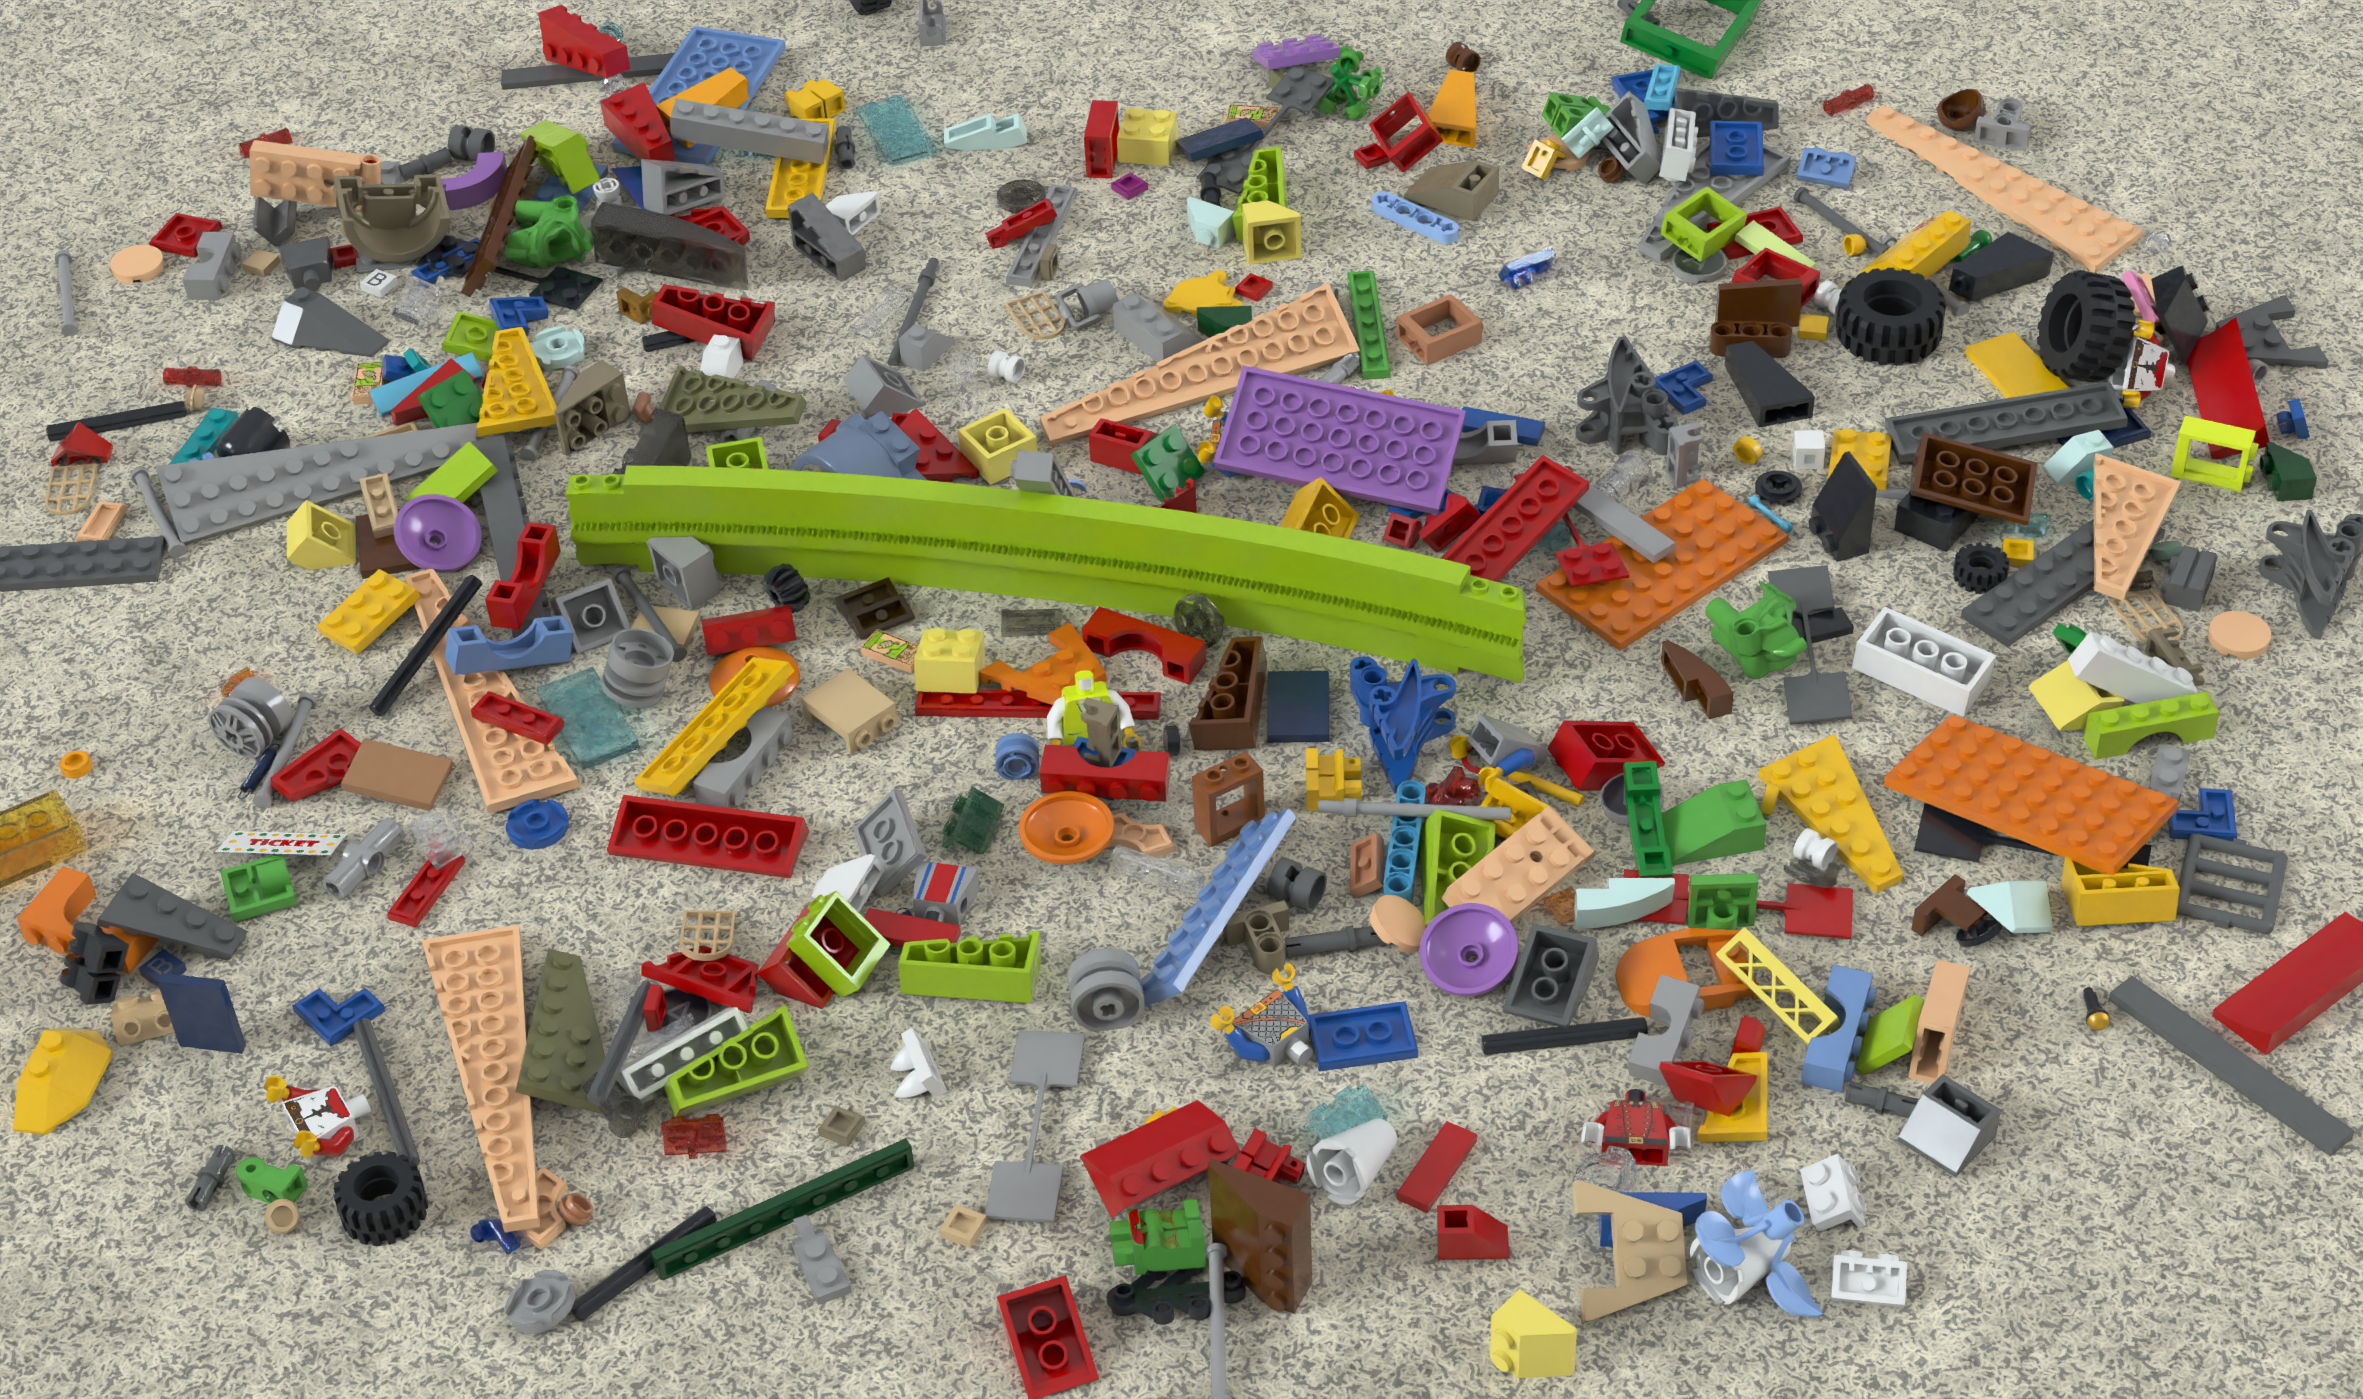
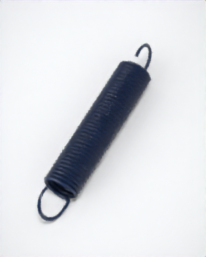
(258, 771)

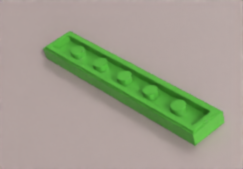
(1368, 325)

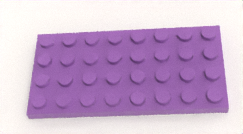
(1349, 436)

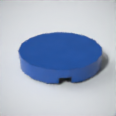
(539, 832)

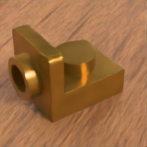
(634, 305)

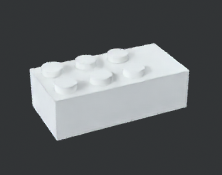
(1923, 661)

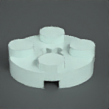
(570, 349)

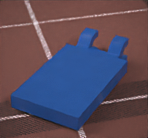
(1638, 85)

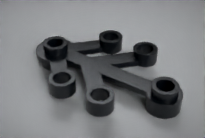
(1172, 1293)

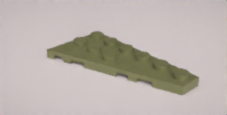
(728, 403)
(562, 1036)

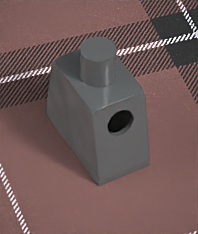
(308, 262)

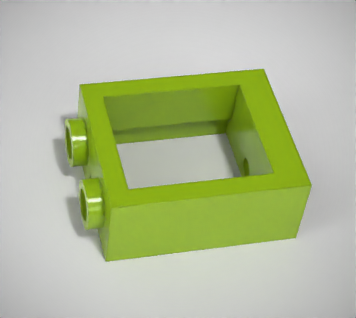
(1700, 244)
(854, 927)

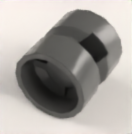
(467, 142)
(1293, 883)

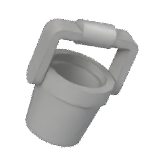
(1093, 299)

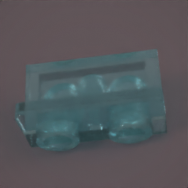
(1349, 1111)

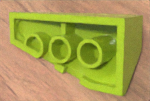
(1447, 851)

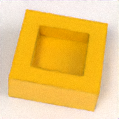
(1813, 327)
(2018, 551)

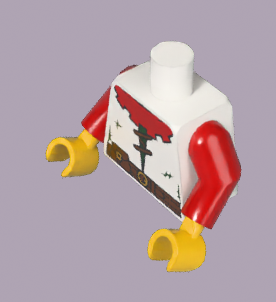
(2143, 367)
(318, 1118)

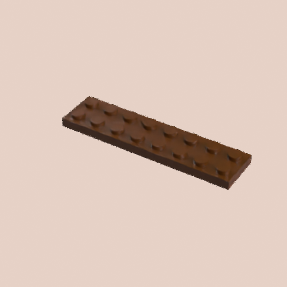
(500, 216)

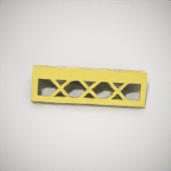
(1783, 976)

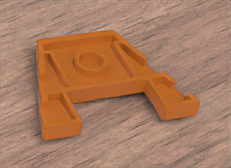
(1048, 678)

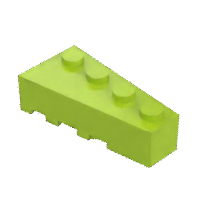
(563, 154)
(1264, 183)

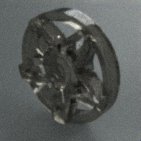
(1020, 195)
(1198, 620)

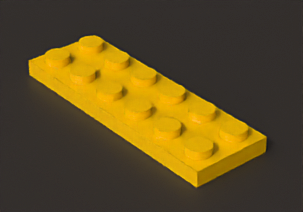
(797, 178)
(714, 726)

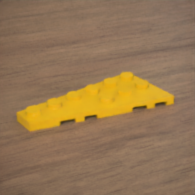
(1829, 800)

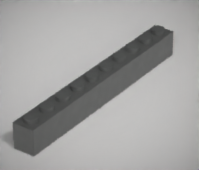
(505, 516)

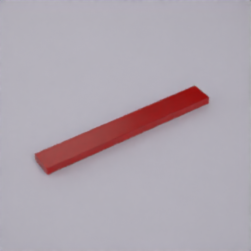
(1017, 704)

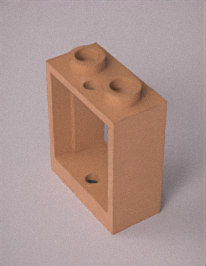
(1432, 349)

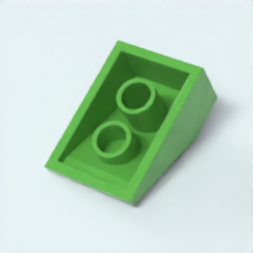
(1715, 824)

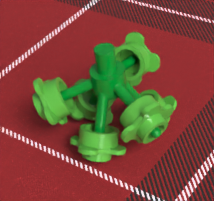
(1369, 85)

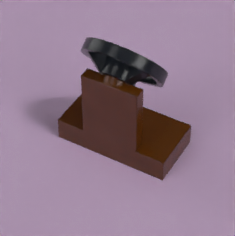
(1953, 905)

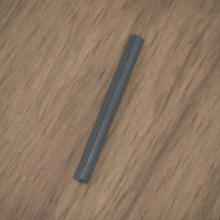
(619, 1047)
(385, 1090)

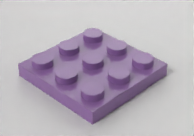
(1295, 52)

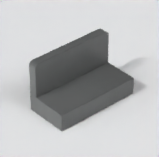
(274, 223)

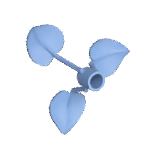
(1719, 1241)

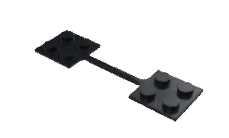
(560, 287)
(1963, 839)

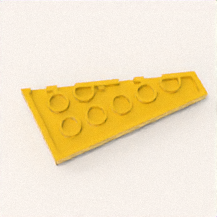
(514, 388)

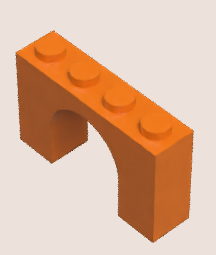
(53, 911)

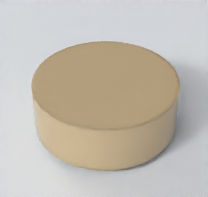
(282, 1216)

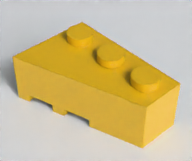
(2122, 898)

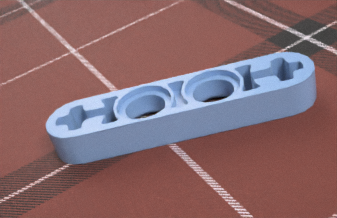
(1439, 228)

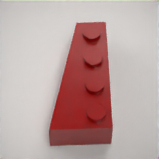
(580, 44)
(637, 124)
(704, 315)

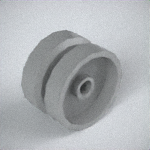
(1105, 990)

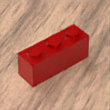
(748, 629)

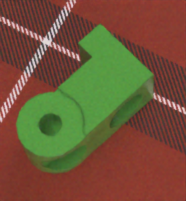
(269, 1182)

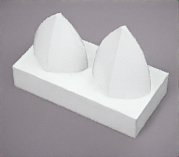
(925, 1075)

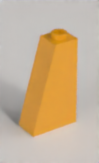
(722, 89)
(1455, 109)

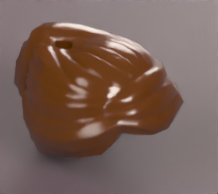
(1961, 110)

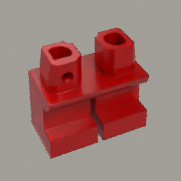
(1269, 1160)

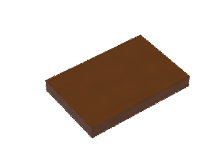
(1760, 301)
(379, 552)

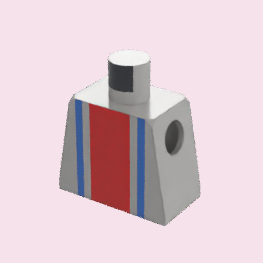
(944, 891)

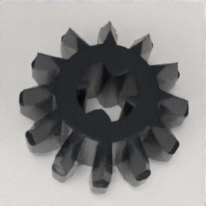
(786, 587)

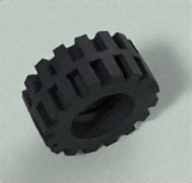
(1980, 556)

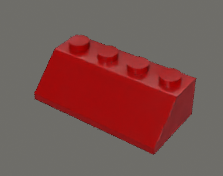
(1158, 1156)

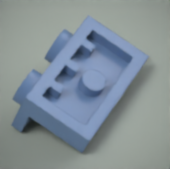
(1826, 167)

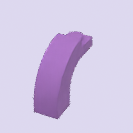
(477, 184)

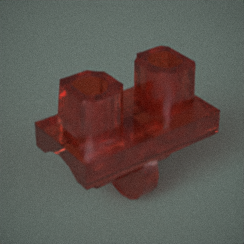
(1453, 789)
(694, 1135)

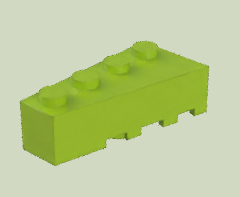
(972, 969)
(741, 1065)

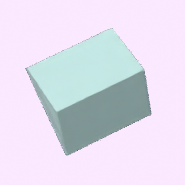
(2016, 905)

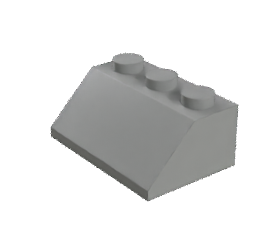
(1152, 327)

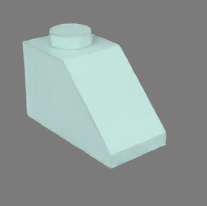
(1209, 222)
(2077, 457)

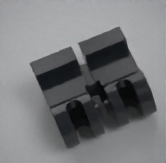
(94, 963)

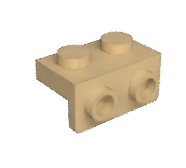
(140, 1018)

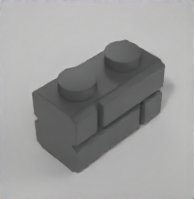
(2189, 578)

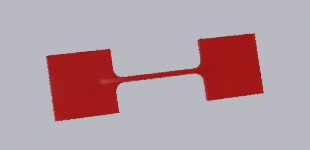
(1588, 563)
(1807, 908)

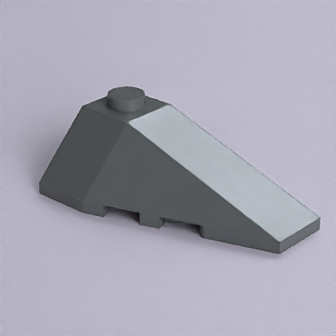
(319, 323)

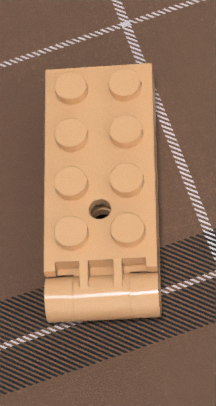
(306, 172)
(1523, 867)

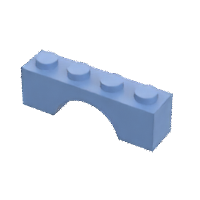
(544, 642)
(1830, 1056)

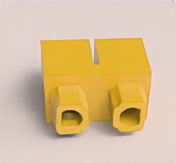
(815, 100)
(1326, 777)

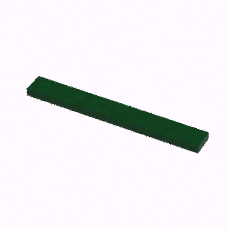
(782, 1209)

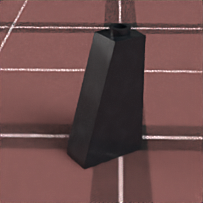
(2000, 267)
(1766, 386)

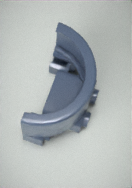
(865, 448)

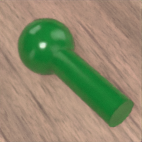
(1978, 240)

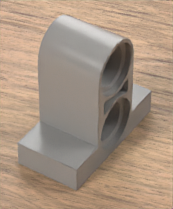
(2004, 128)

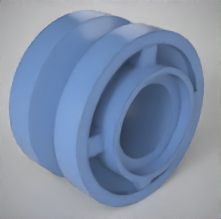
(1017, 756)

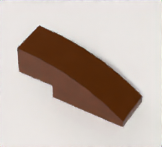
(1697, 680)

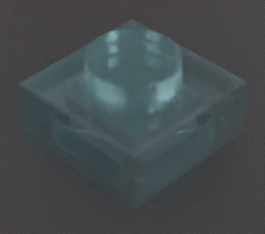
(2037, 526)

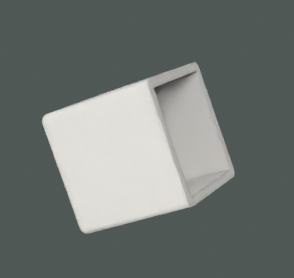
(1808, 449)

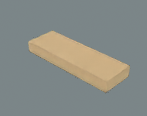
(379, 504)

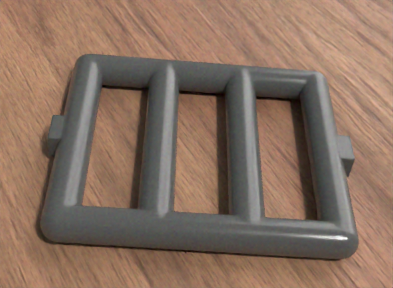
(2239, 848)

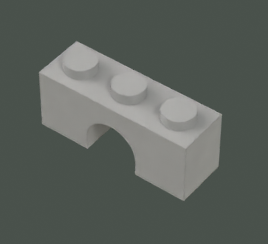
(217, 259)
(1677, 1006)

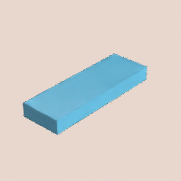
(1662, 87)

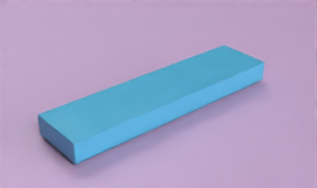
(391, 394)

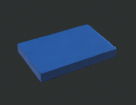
(1736, 148)
(1362, 1036)

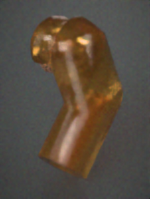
(236, 679)

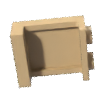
(851, 709)

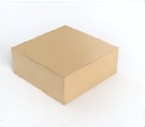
(261, 263)
(963, 1226)

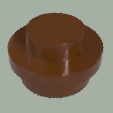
(1610, 170)

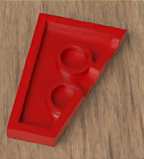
(317, 768)

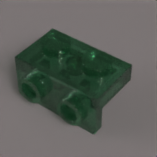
(973, 821)

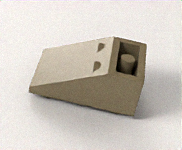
(1457, 188)
(591, 406)

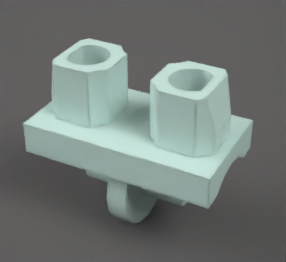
(1587, 133)

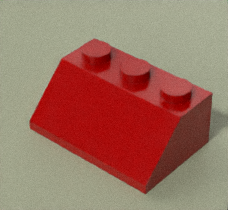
(793, 977)

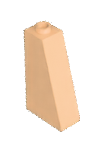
(1939, 1021)

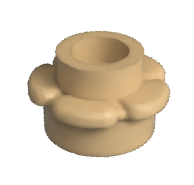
(195, 398)

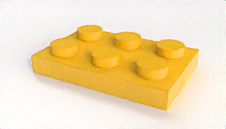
(1869, 450)
(368, 611)

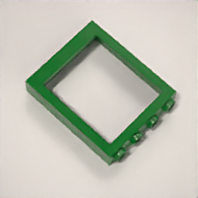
(1684, 51)

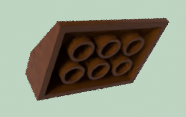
(1973, 478)
(1264, 1234)

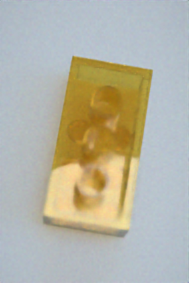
(37, 837)

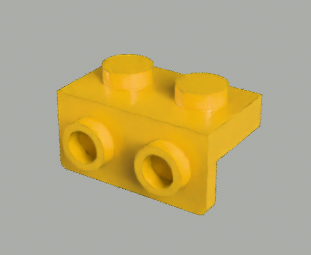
(1522, 807)

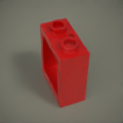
(1101, 139)
(1414, 145)
(1779, 267)

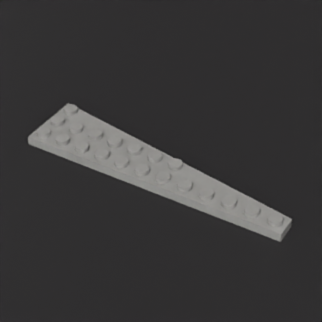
(252, 488)

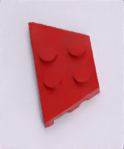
(720, 221)
(937, 455)
(722, 980)

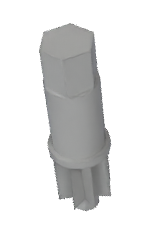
(1341, 369)

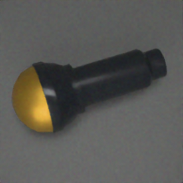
(2096, 1016)

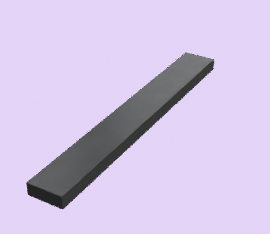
(562, 74)
(2232, 1066)

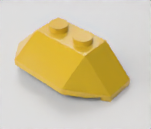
(59, 1078)

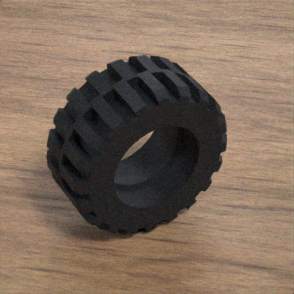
(1890, 316)
(2086, 326)

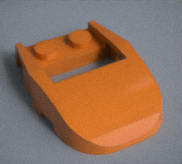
(1646, 960)

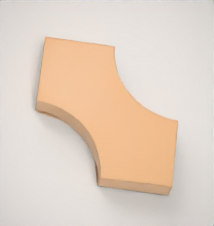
(1141, 837)
(551, 1223)

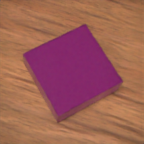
(1129, 186)

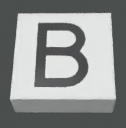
(378, 283)

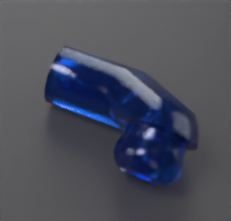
(493, 1231)

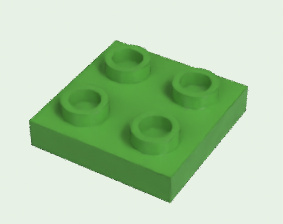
(258, 887)
(1722, 901)

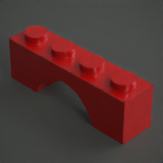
(536, 555)
(1114, 632)
(1140, 778)

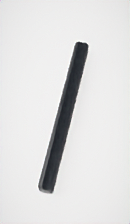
(425, 645)

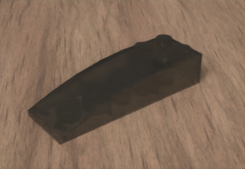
(666, 247)

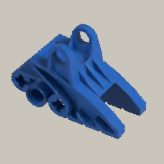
(1401, 712)

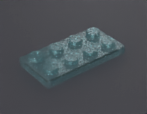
(896, 131)
(592, 720)

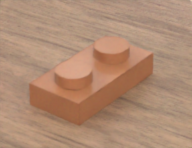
(1366, 865)

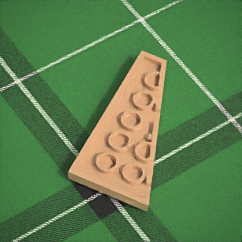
(2126, 519)

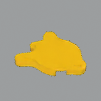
(1201, 292)

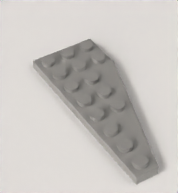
(1731, 187)

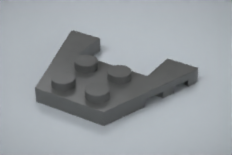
(2265, 342)

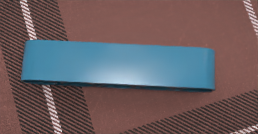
(1404, 844)

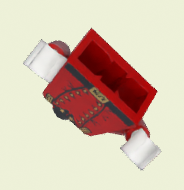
(1637, 1128)

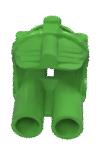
(546, 224)
(1759, 635)

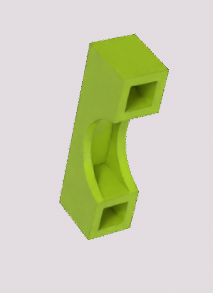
(2118, 729)

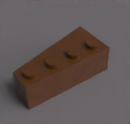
(1233, 704)

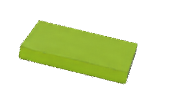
(458, 475)

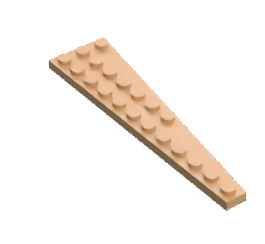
(2071, 224)
(1285, 341)
(504, 763)
(485, 1017)

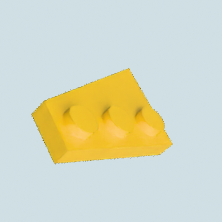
(1750, 1117)

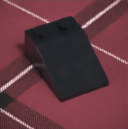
(2180, 309)
(1845, 510)
(1932, 521)

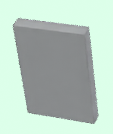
(892, 838)

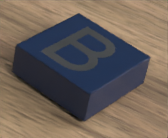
(161, 963)

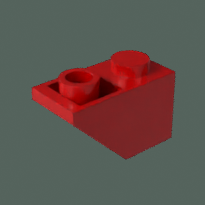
(1470, 1234)

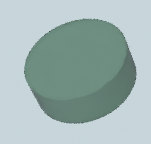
(2164, 550)

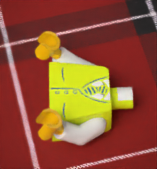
(1065, 720)

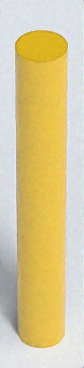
(1549, 788)

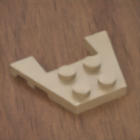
(1645, 1250)

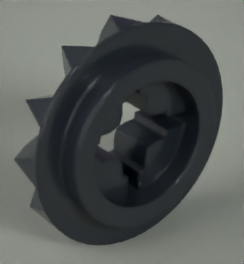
(1779, 479)

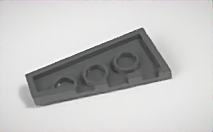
(1726, 107)
(158, 913)

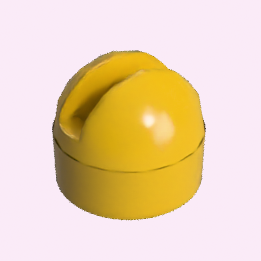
(1854, 244)

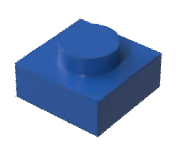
(395, 367)

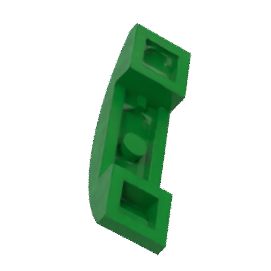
(1645, 820)

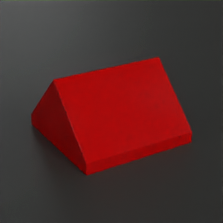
(1707, 1084)

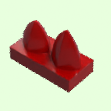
(1449, 525)

